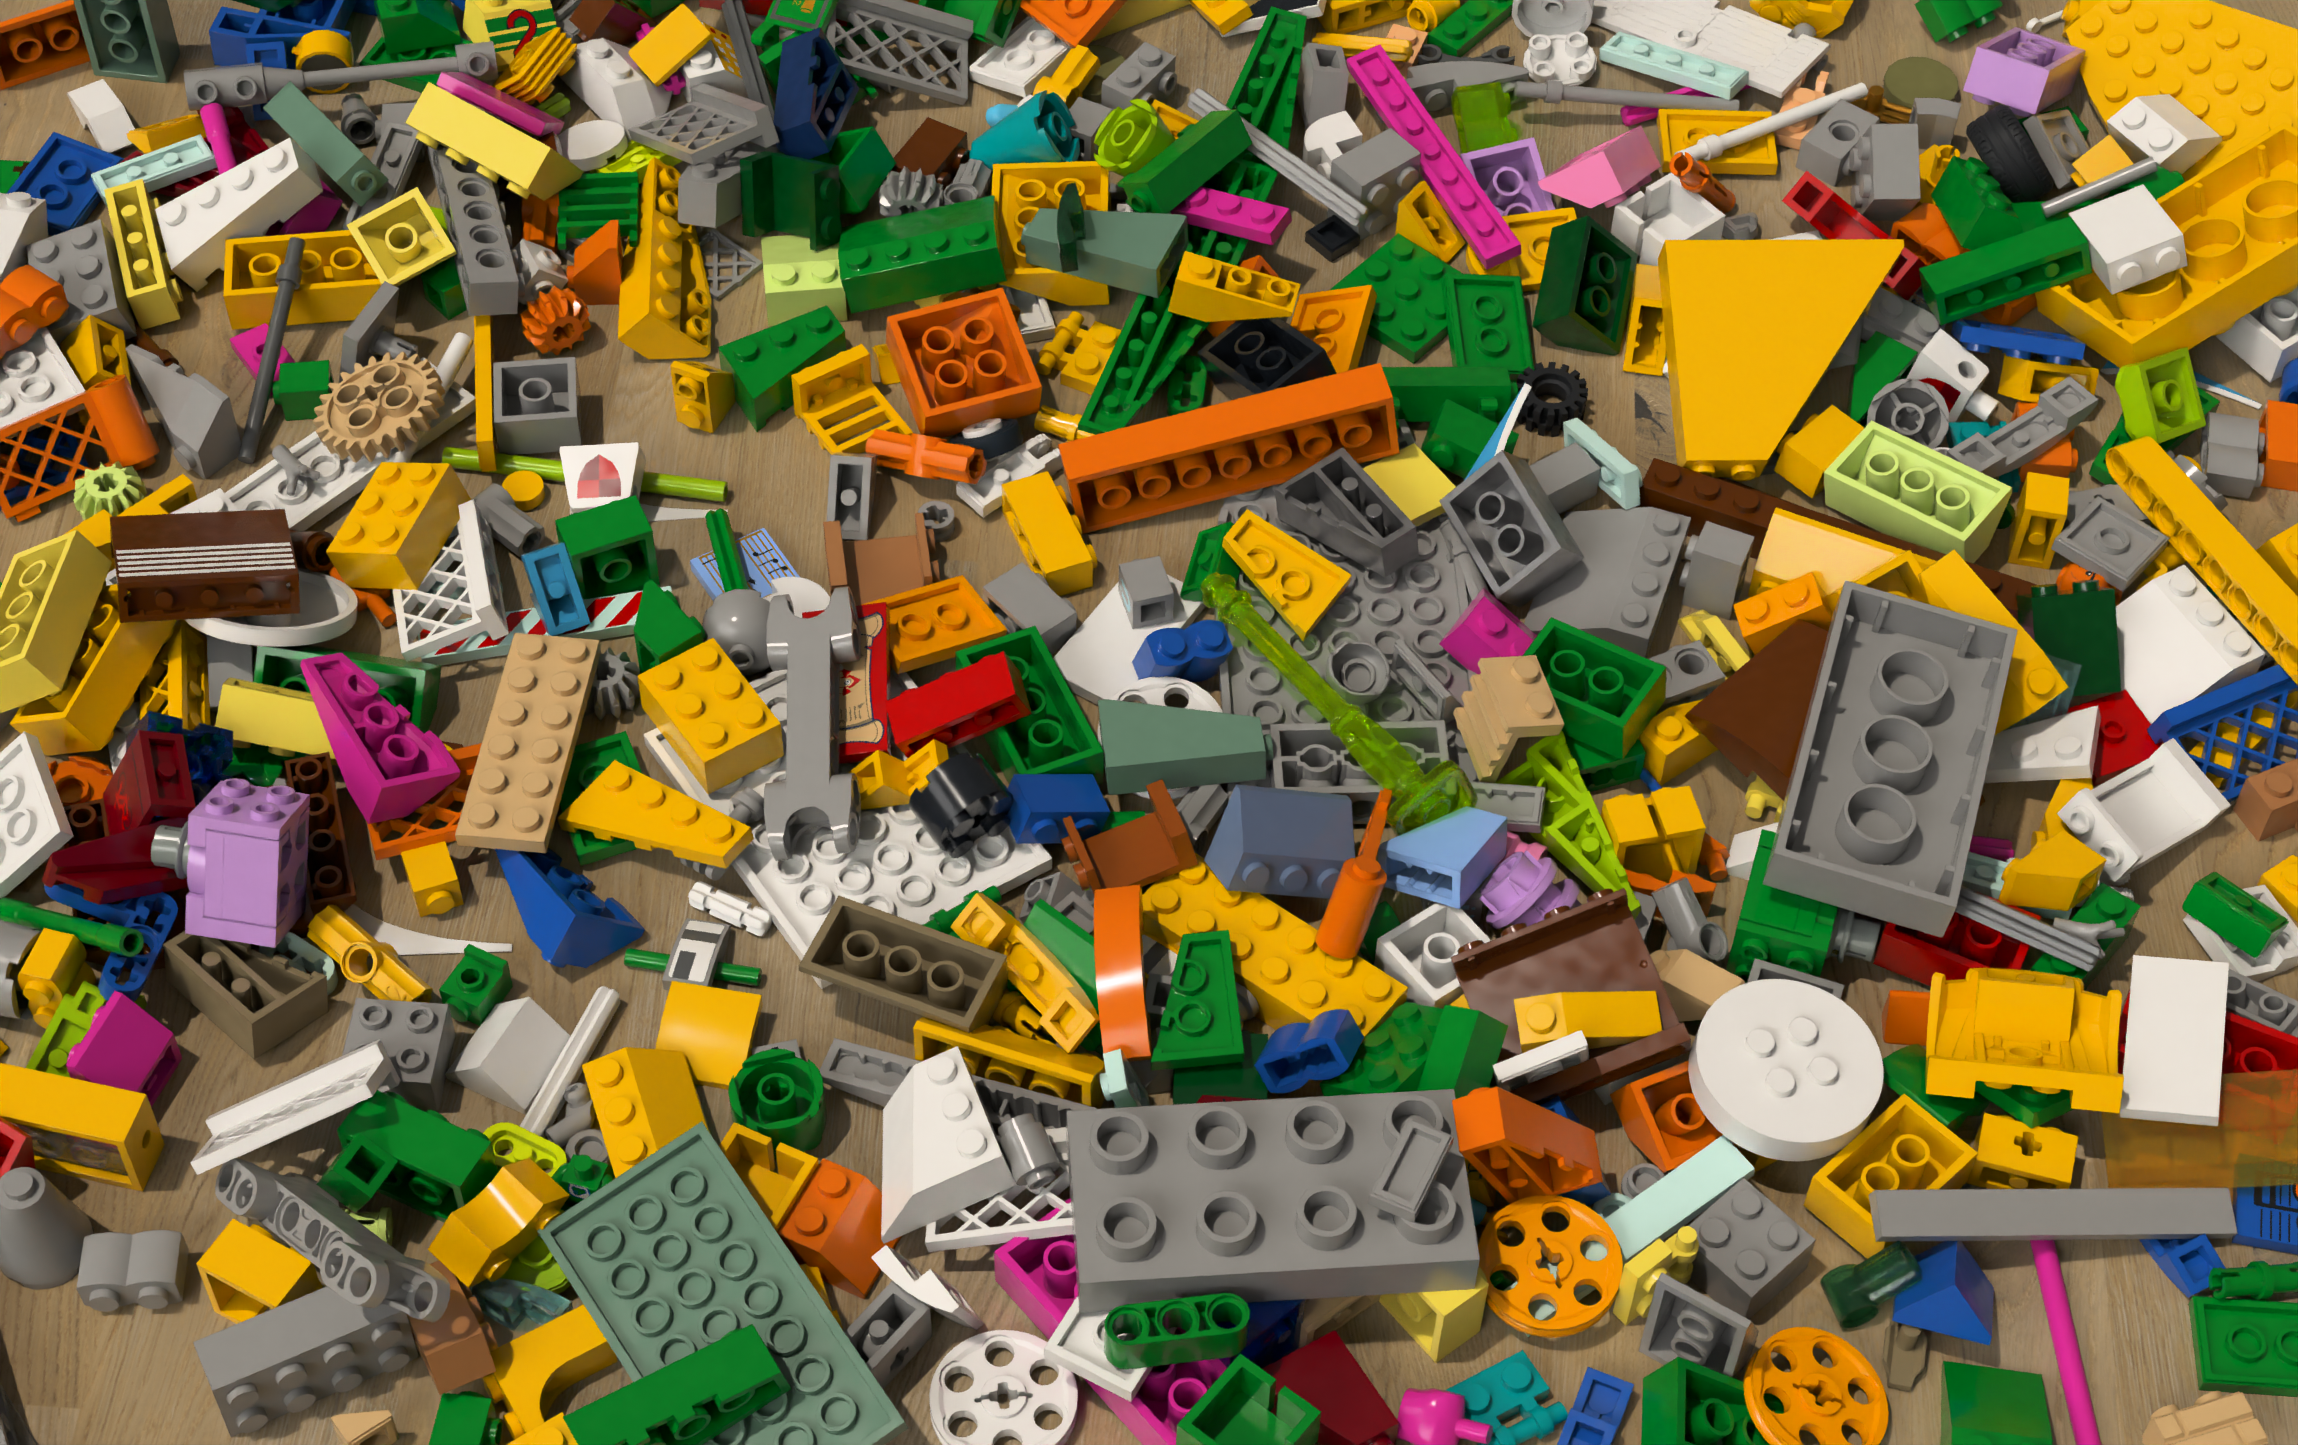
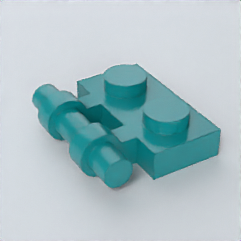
(1505, 1391)

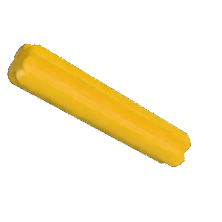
(1397, 49)

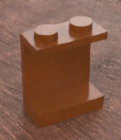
(1134, 851)

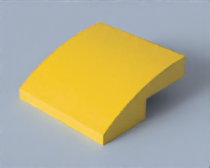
(711, 1029)

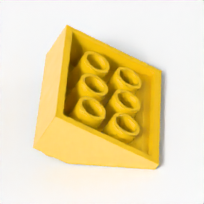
(1018, 195)

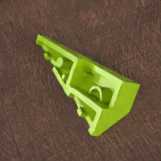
(1571, 819)

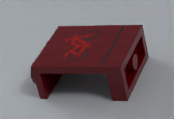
(149, 782)

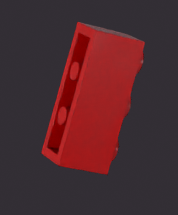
(959, 705)

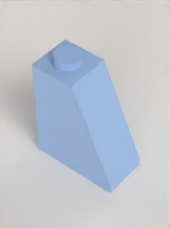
(1446, 856)

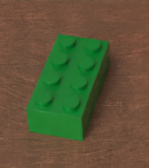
(1056, 733)

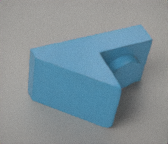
(555, 589)

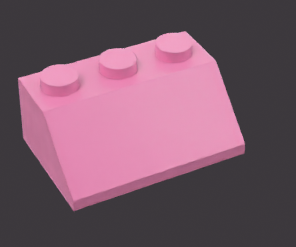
(1606, 171)

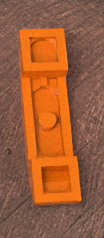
(1121, 972)

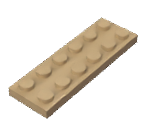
(528, 743)

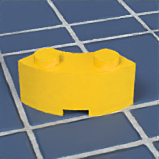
(498, 1223)

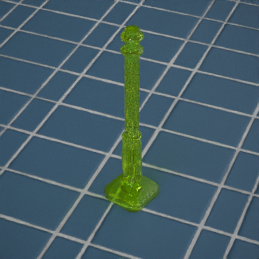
(1383, 758)

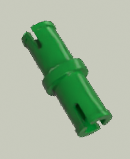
(2256, 1280)

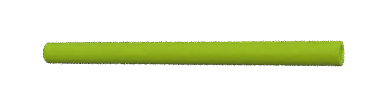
(553, 470)

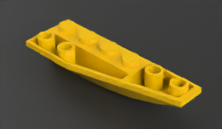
(664, 279)

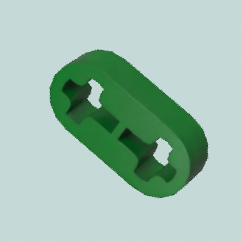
(1183, 389)

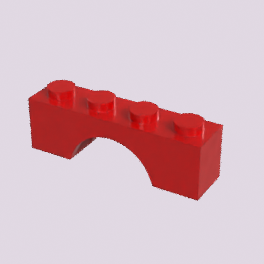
(1839, 220)

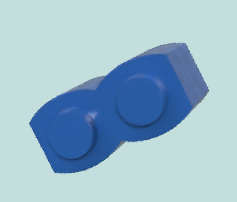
(1184, 654)
(1309, 1051)

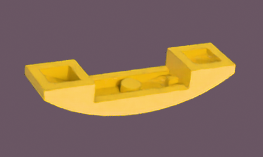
(1032, 970)

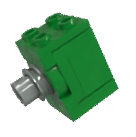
(1793, 928)

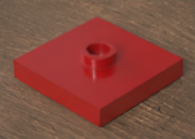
(2121, 736)

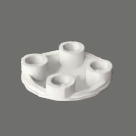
(1560, 58)

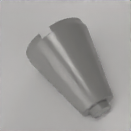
(39, 1230)

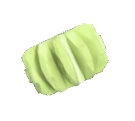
(108, 489)

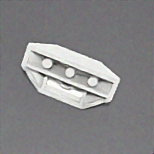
(615, 84)

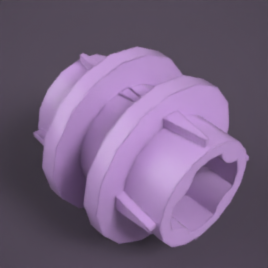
(1524, 891)

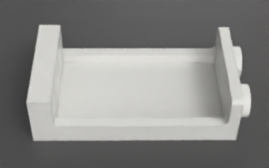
(2145, 810)

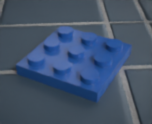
(2018, 341)

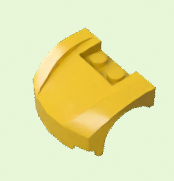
(2026, 1033)

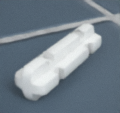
(730, 908)

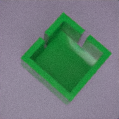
(862, 166)
(1239, 1412)

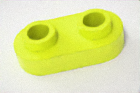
(524, 1146)

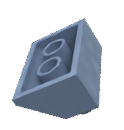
(1282, 841)

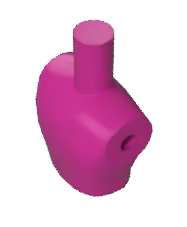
(1438, 1419)

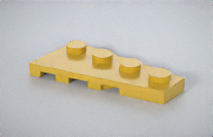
(655, 816)

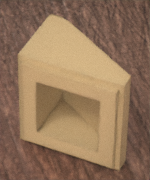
(365, 1428)

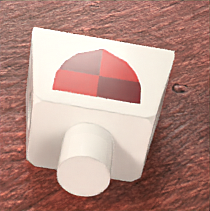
(1955, 376)
(601, 473)

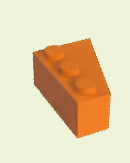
(1524, 1145)

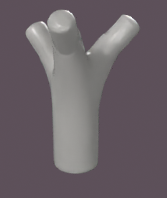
(292, 467)
(2090, 932)

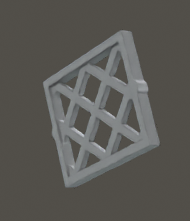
(732, 248)

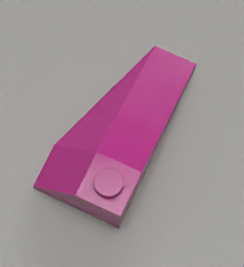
(379, 751)

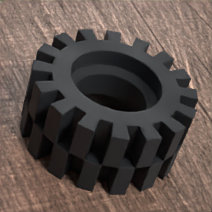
(1554, 383)

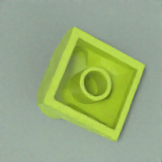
(2160, 397)

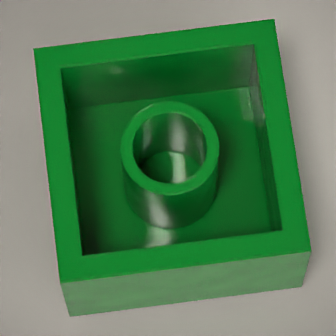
(610, 548)

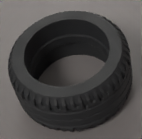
(2010, 155)

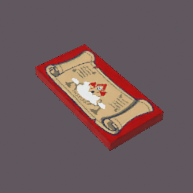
(865, 688)

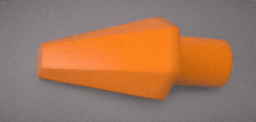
(1713, 855)

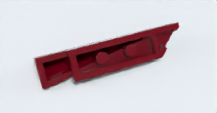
(115, 866)

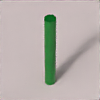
(724, 971)

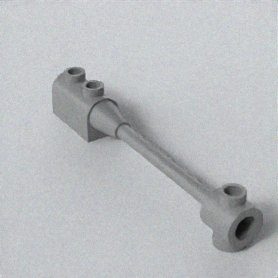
(258, 84)

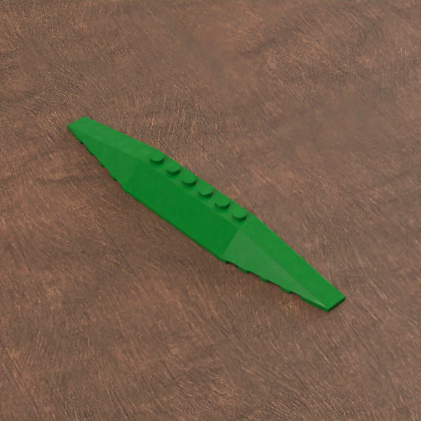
(1153, 336)

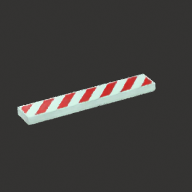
(608, 616)

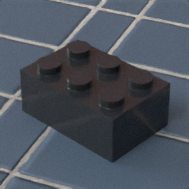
(1261, 357)

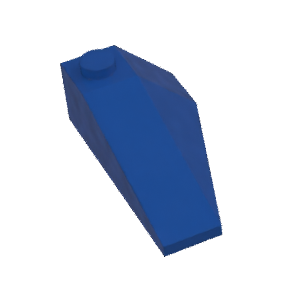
(563, 913)

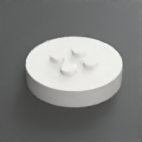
(1785, 1070)

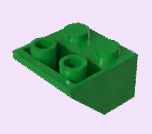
(663, 628)

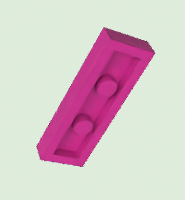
(1235, 215)

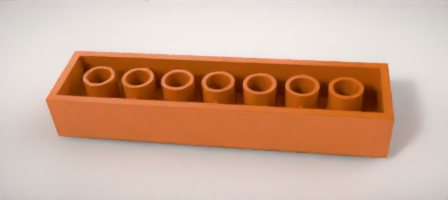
(1228, 447)

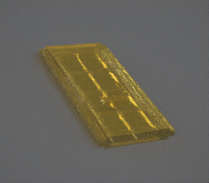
(2247, 1149)

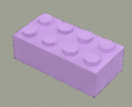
(2023, 71)

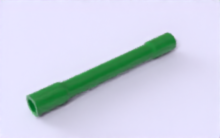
(108, 936)

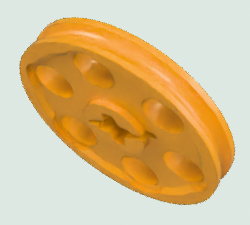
(1559, 1247)
(1809, 1376)

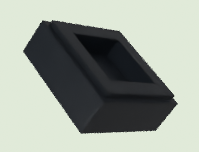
(1332, 238)

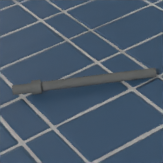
(288, 279)

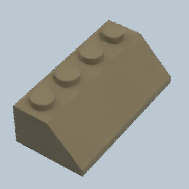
(907, 965)

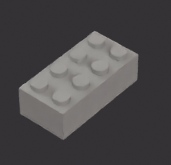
(300, 1356)

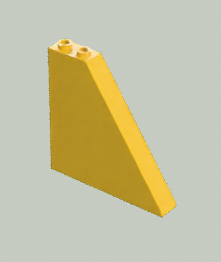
(1755, 335)

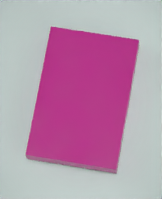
(499, 103)

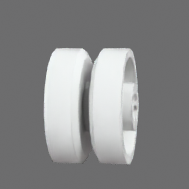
(1552, 16)

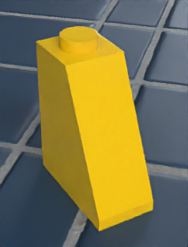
(1645, 331)

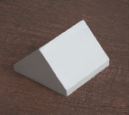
(510, 1054)

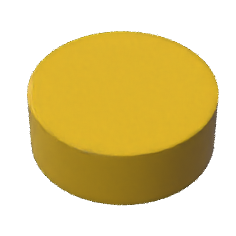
(525, 489)

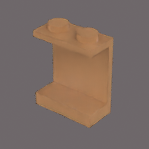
(880, 565)

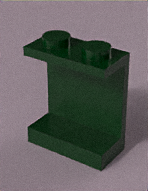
(790, 197)

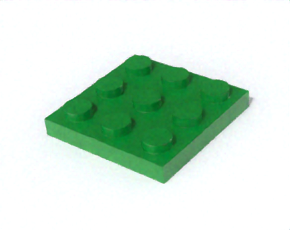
(1409, 299)

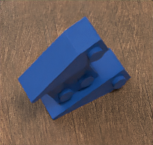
(237, 27)

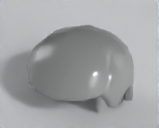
(1358, 672)

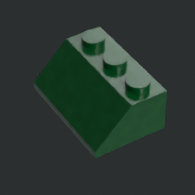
(1585, 288)

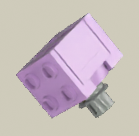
(241, 861)

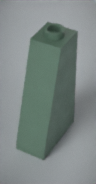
(325, 144)
(1119, 247)
(1179, 746)

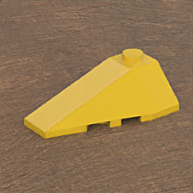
(2031, 675)

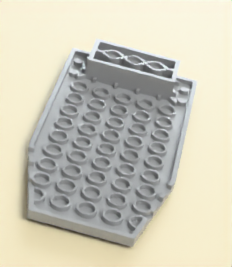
(1410, 604)

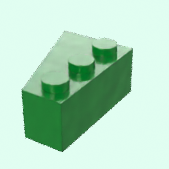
(768, 358)

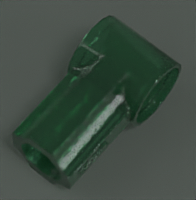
(1859, 1289)

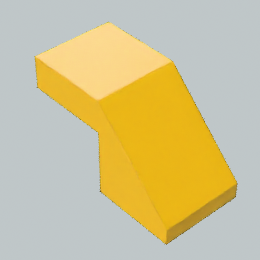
(890, 781)

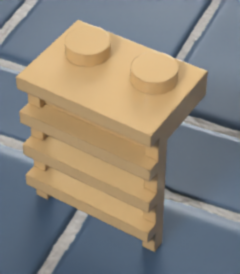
(1505, 704)

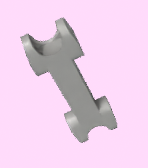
(813, 787)
(348, 1254)

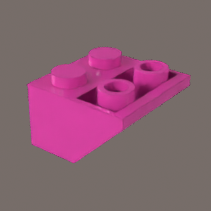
(125, 1050)

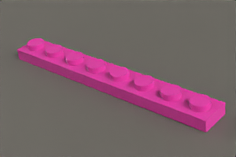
(1439, 162)

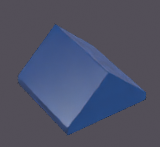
(1951, 1296)

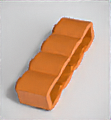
(1932, 241)
(28, 303)

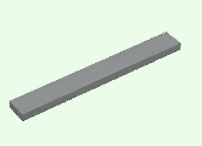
(2051, 1214)

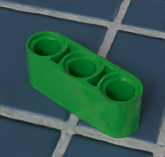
(1194, 1314)

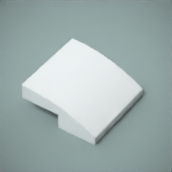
(2277, 958)
(927, 1288)

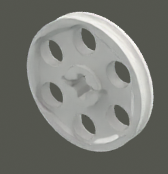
(989, 1381)

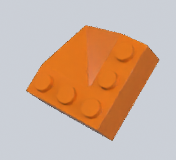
(963, 363)

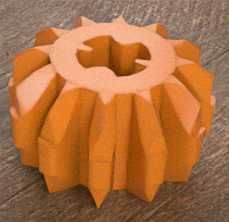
(555, 320)

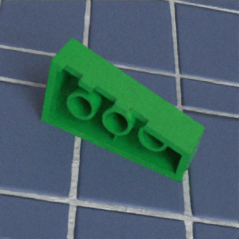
(687, 1398)

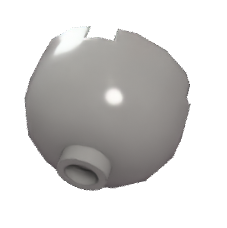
(1911, 410)
(740, 628)

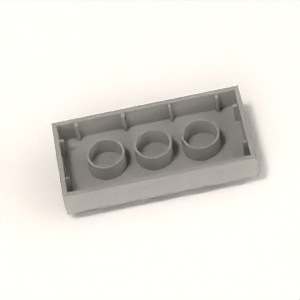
(1892, 759)
(1261, 1201)

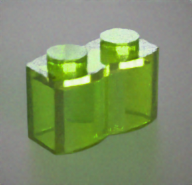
(1481, 116)

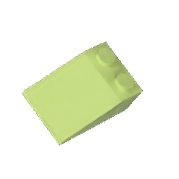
(800, 278)

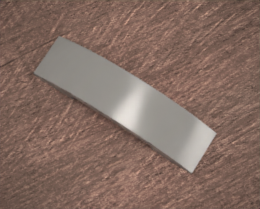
(2029, 435)

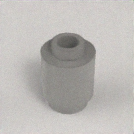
(1028, 1151)

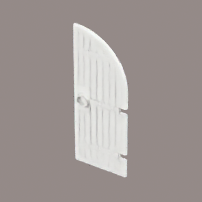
(1724, 35)

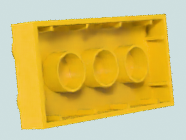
(2239, 255)

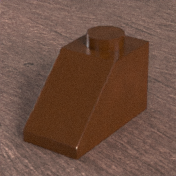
(610, 20)

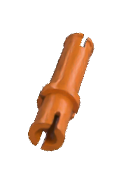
(1698, 179)

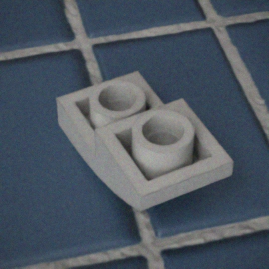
(225, 661)

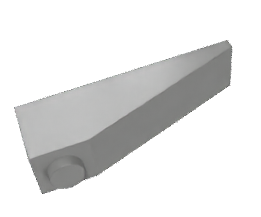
(190, 411)

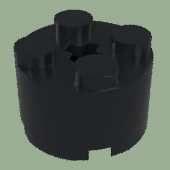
(962, 803)

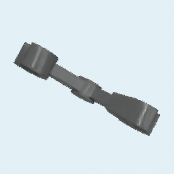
(1433, 54)

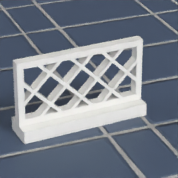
(480, 599)
(296, 1104)
(1021, 1224)

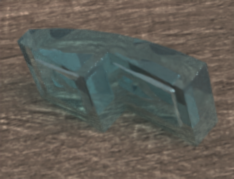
(513, 1300)

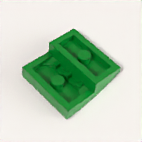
(1906, 1074)

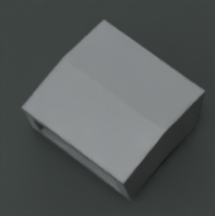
(1935, 120)

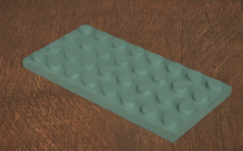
(688, 1255)

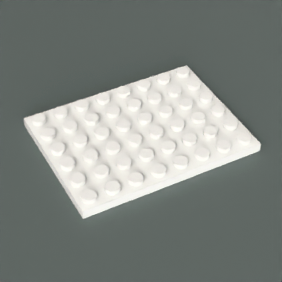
(895, 858)

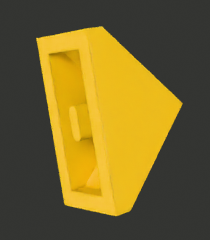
(1427, 223)

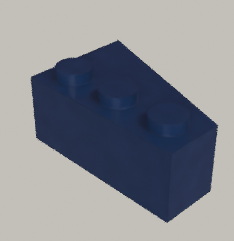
(811, 96)

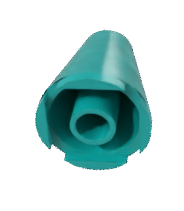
(1030, 134)

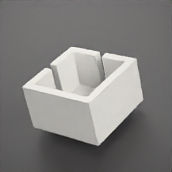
(1664, 214)

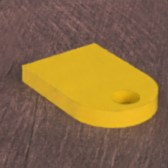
(1534, 234)

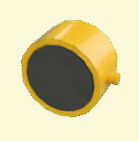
(322, 52)

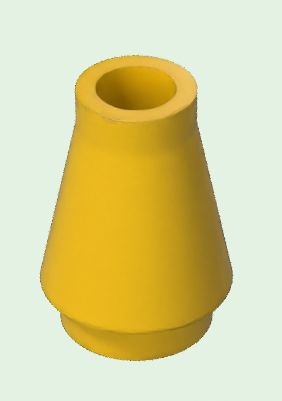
(1428, 14)

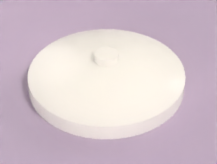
(325, 613)

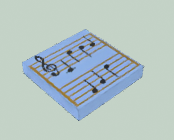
(760, 561)

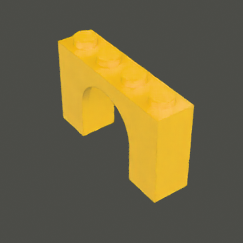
(543, 1365)

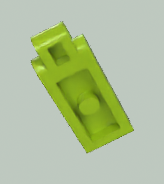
(66, 1029)

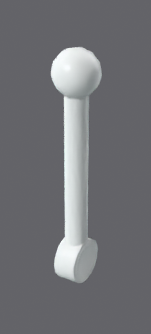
(2034, 24)

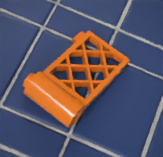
(120, 430)
(1356, 890)

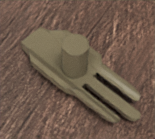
(1903, 1354)

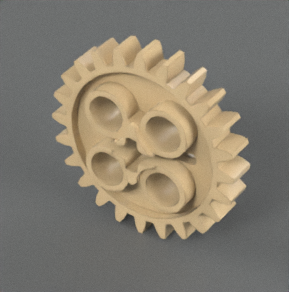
(379, 407)

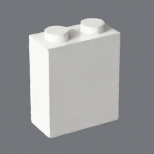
(2130, 239)

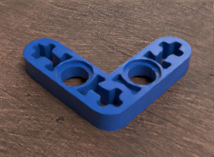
(131, 914)

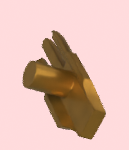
(1878, 106)

